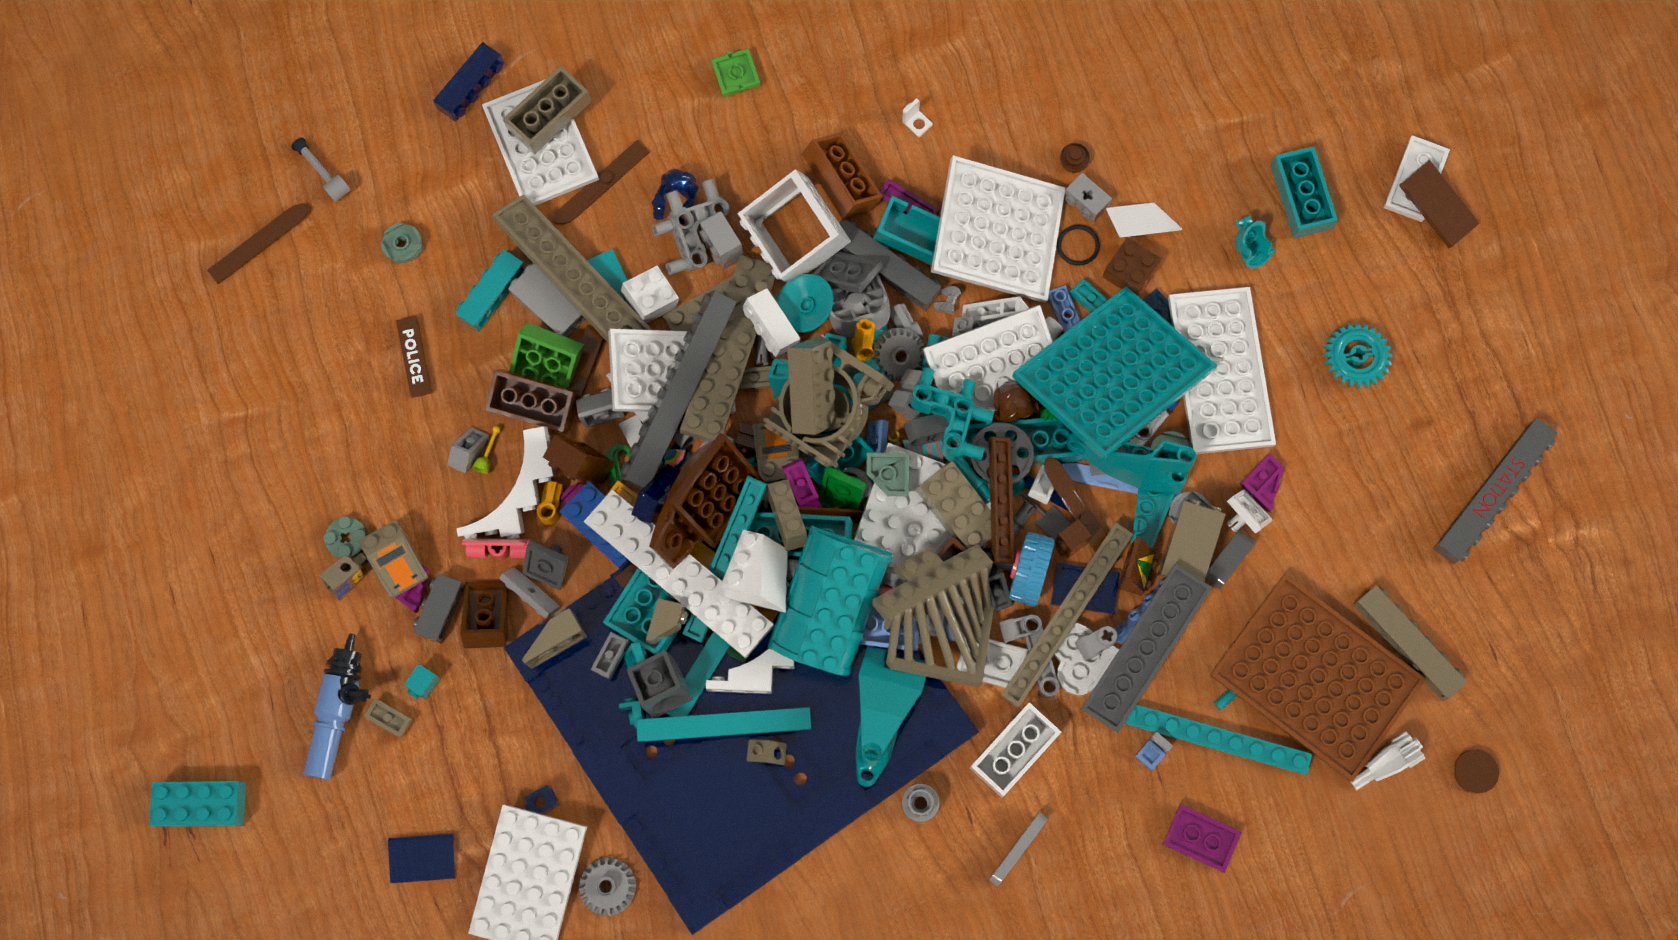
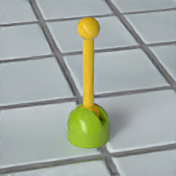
(483, 464)

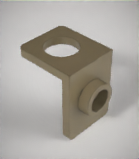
(764, 751)

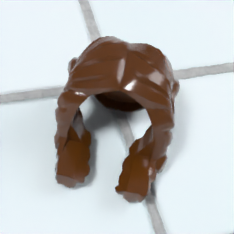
(1013, 402)

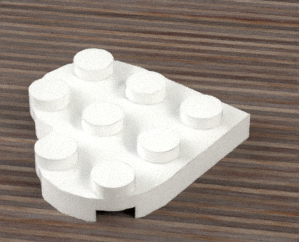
(1075, 673)

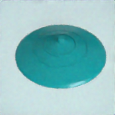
(806, 301)

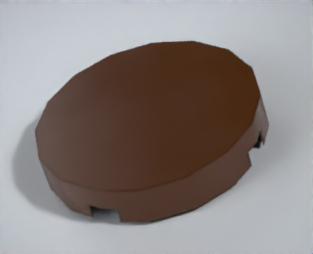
(1476, 771)

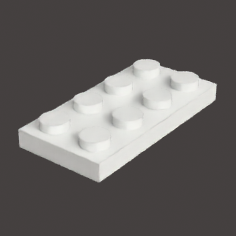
(1415, 155)

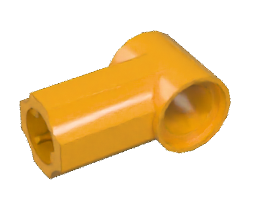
(863, 340)
(550, 501)

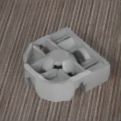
(871, 302)

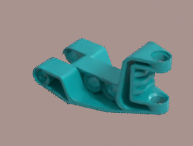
(1142, 466)
(884, 704)

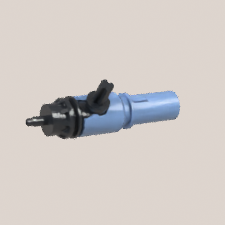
(333, 708)

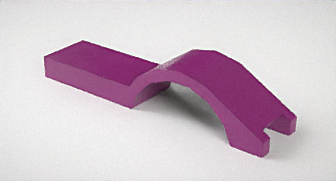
(801, 484)

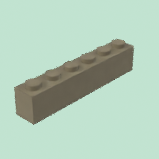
(1410, 643)

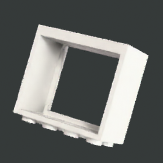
(773, 200)

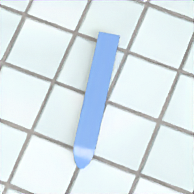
(1082, 474)

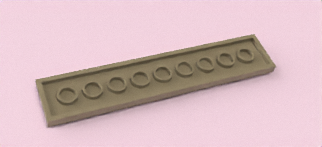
(566, 268)
(721, 379)

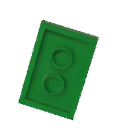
(841, 490)

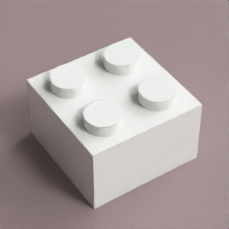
(649, 294)

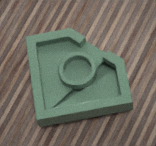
(889, 472)

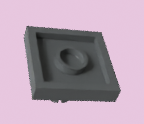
(545, 564)

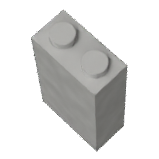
(545, 301)

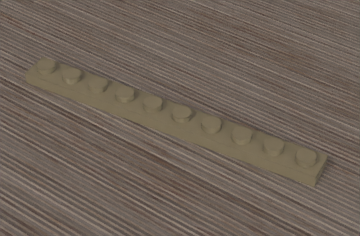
(1066, 615)

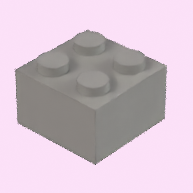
(721, 240)

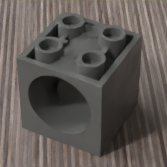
(659, 684)

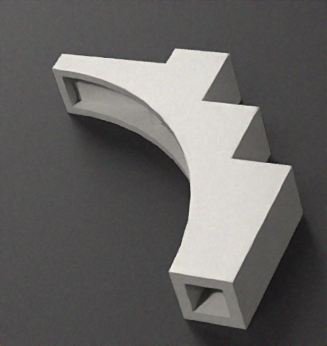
(524, 493)

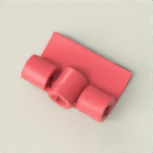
(480, 547)

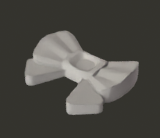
(948, 306)

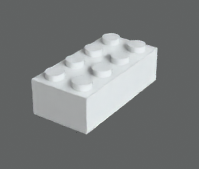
(1015, 750)

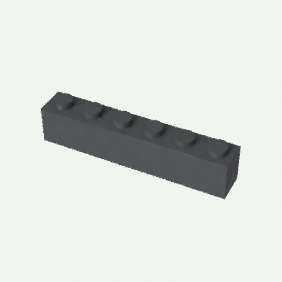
(895, 271)

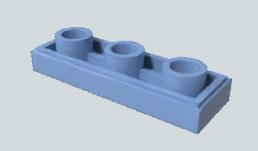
(1062, 304)

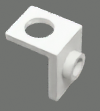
(911, 113)

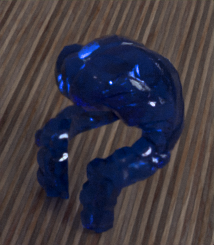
(671, 181)

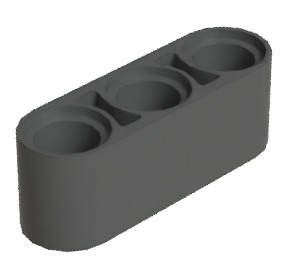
(926, 429)
(1229, 559)

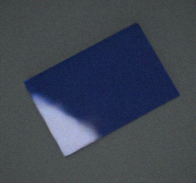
(421, 858)

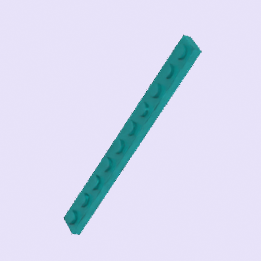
(1220, 739)

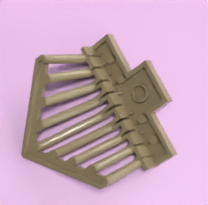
(937, 584)

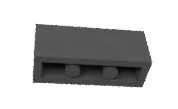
(438, 608)

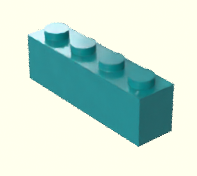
(490, 290)

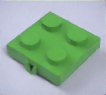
(736, 72)

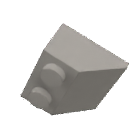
(597, 408)

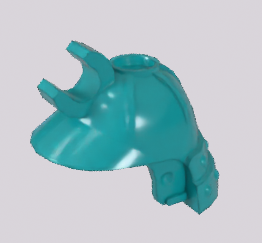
(1252, 243)

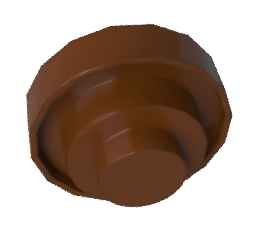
(1074, 157)

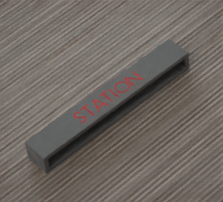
(1495, 491)

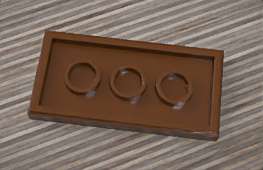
(1439, 204)

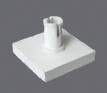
(1248, 512)

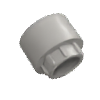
(923, 791)

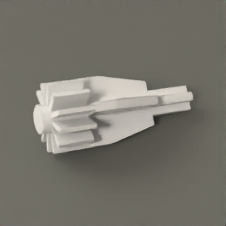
(1391, 760)

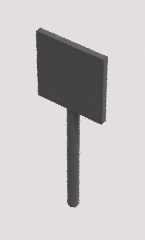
(1052, 521)

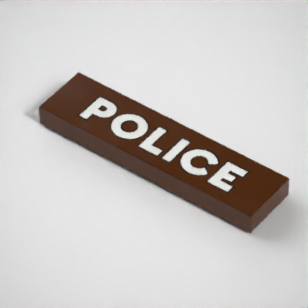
(414, 356)

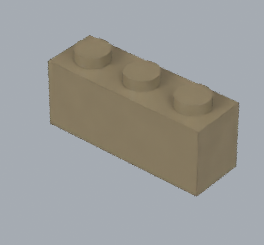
(787, 515)

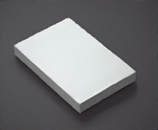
(1000, 664)

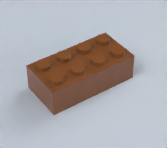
(842, 175)

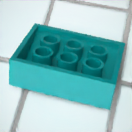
(635, 609)

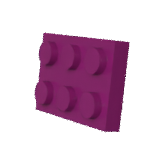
(1201, 838)

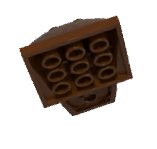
(701, 500)

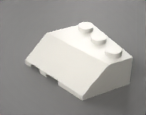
(757, 572)

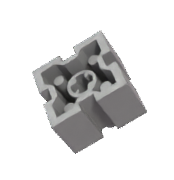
(901, 399)

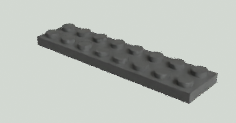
(1146, 648)

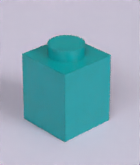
(421, 682)

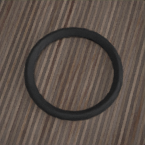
(1078, 263)

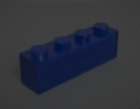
(469, 82)
(654, 494)

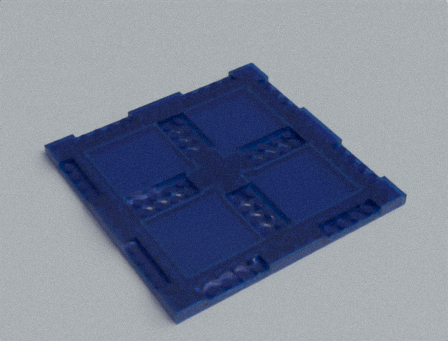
(700, 809)

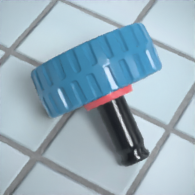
(1029, 568)

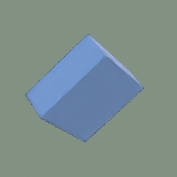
(1150, 755)

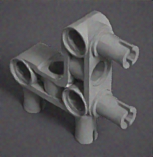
(687, 236)

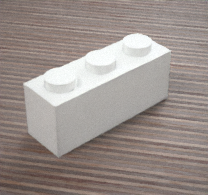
(770, 322)

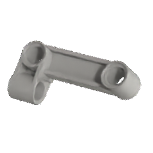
(1016, 629)

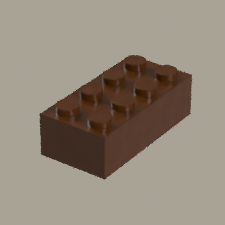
(531, 400)

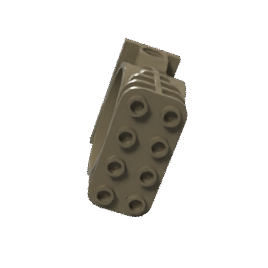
(847, 423)

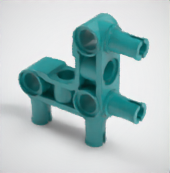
(946, 404)

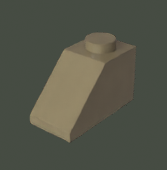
(666, 620)

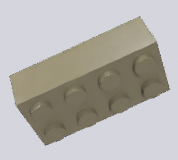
(547, 110)
(811, 386)
(957, 506)

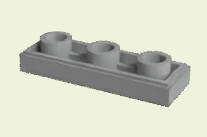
(529, 592)

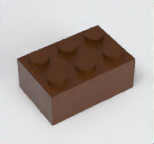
(578, 460)

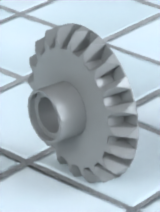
(889, 344)
(622, 889)

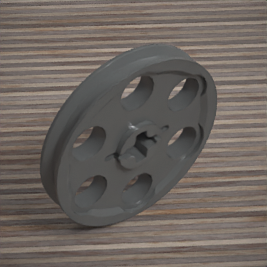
(1022, 441)

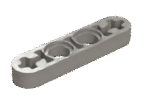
(1018, 849)

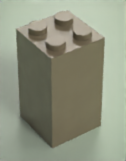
(1192, 539)

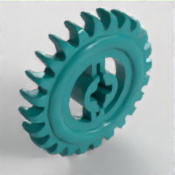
(1346, 364)

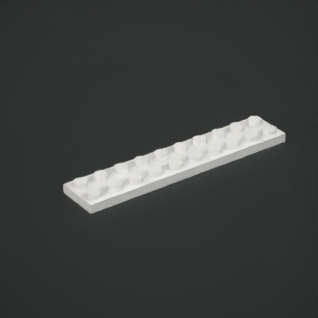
(687, 583)

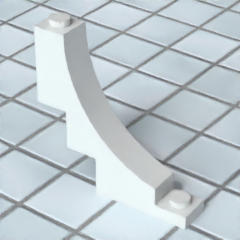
(753, 676)

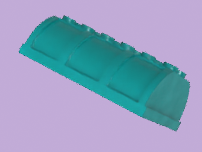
(830, 601)

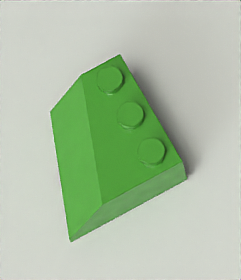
(546, 355)

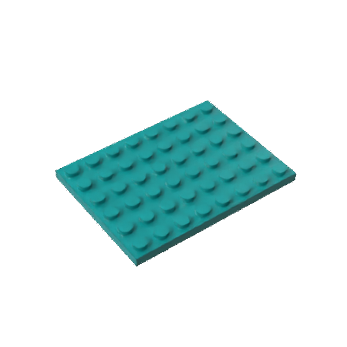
(1114, 372)

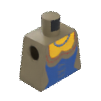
(344, 575)

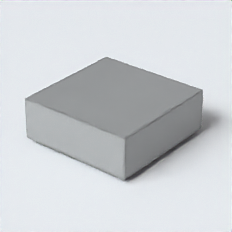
(1161, 742)

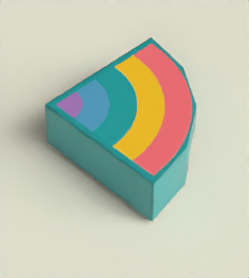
(674, 456)

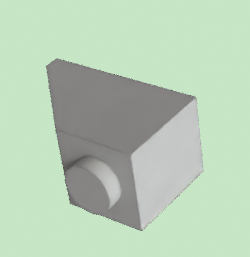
(467, 449)

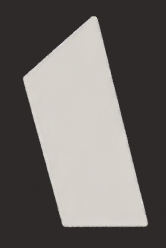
(1141, 220)

